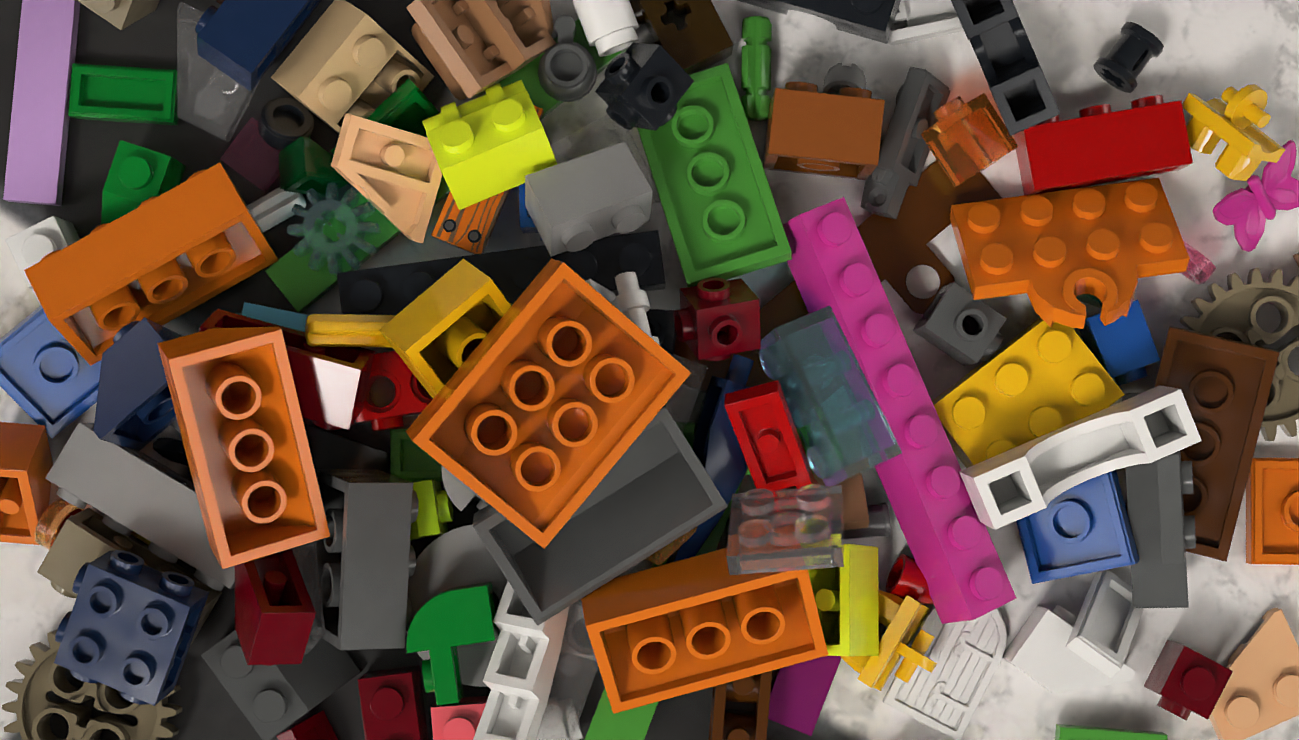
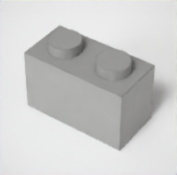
(588, 199)

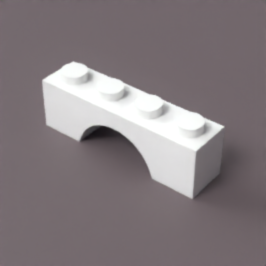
(1108, 440)

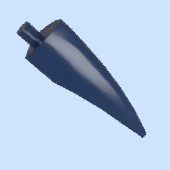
(717, 448)

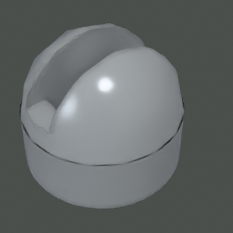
(843, 75)

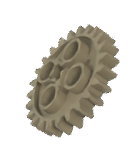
(1235, 315)
(36, 708)

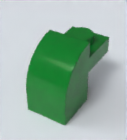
(447, 621)

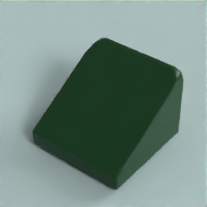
(307, 166)

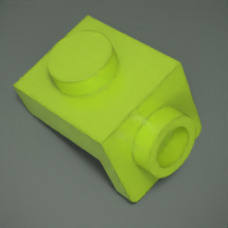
(433, 511)

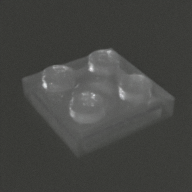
(786, 530)

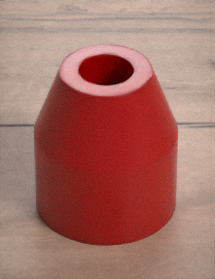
(907, 579)

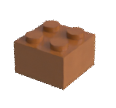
(823, 131)

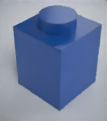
(1121, 346)

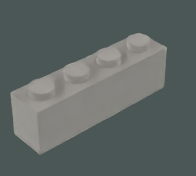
(140, 498)

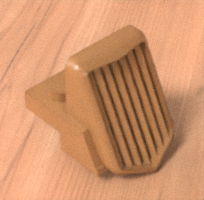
(480, 40)

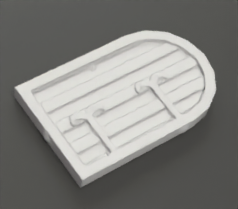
(966, 662)

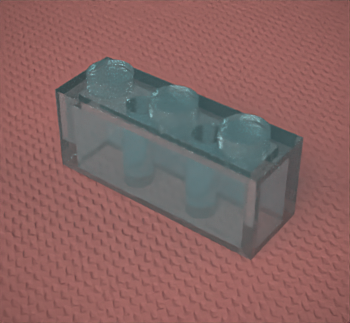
(828, 397)

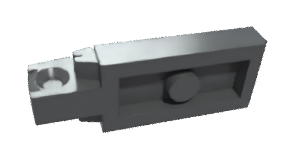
(902, 147)

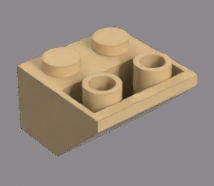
(347, 66)

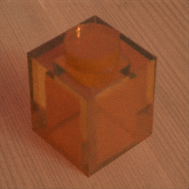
(968, 138)

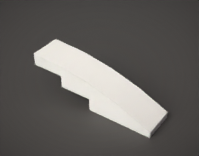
(520, 671)

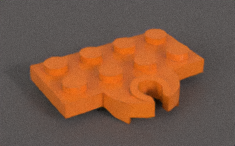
(1070, 246)

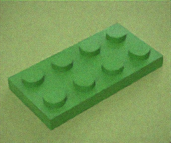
(714, 184)

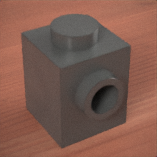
(944, 320)

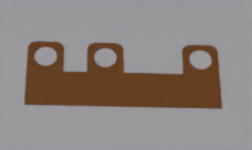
(897, 243)

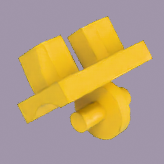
(1234, 125)
(902, 620)

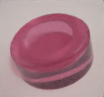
(1199, 267)

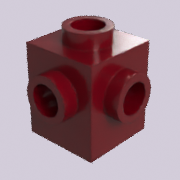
(718, 318)

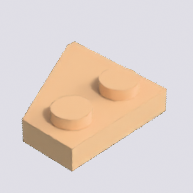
(390, 171)
(1262, 683)

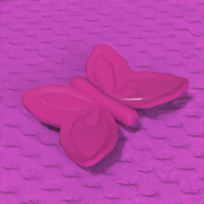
(1251, 206)

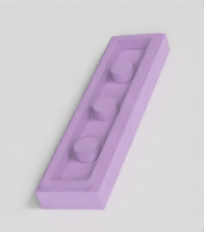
(41, 102)

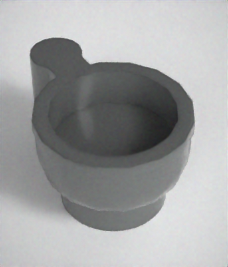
(567, 68)

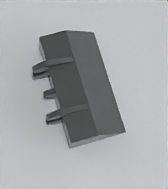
(634, 511)

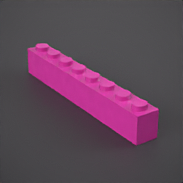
(925, 478)

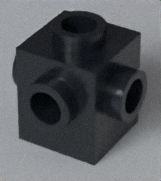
(643, 87)

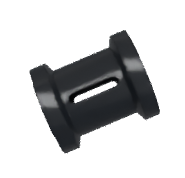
(1128, 57)

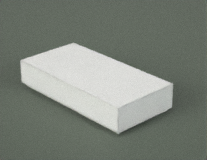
(1105, 624)

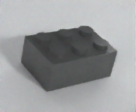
(366, 558)

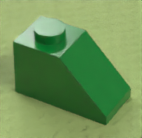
(135, 177)

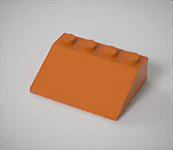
(548, 402)

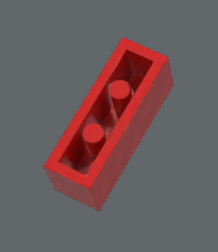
(1104, 146)

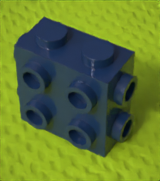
(129, 626)

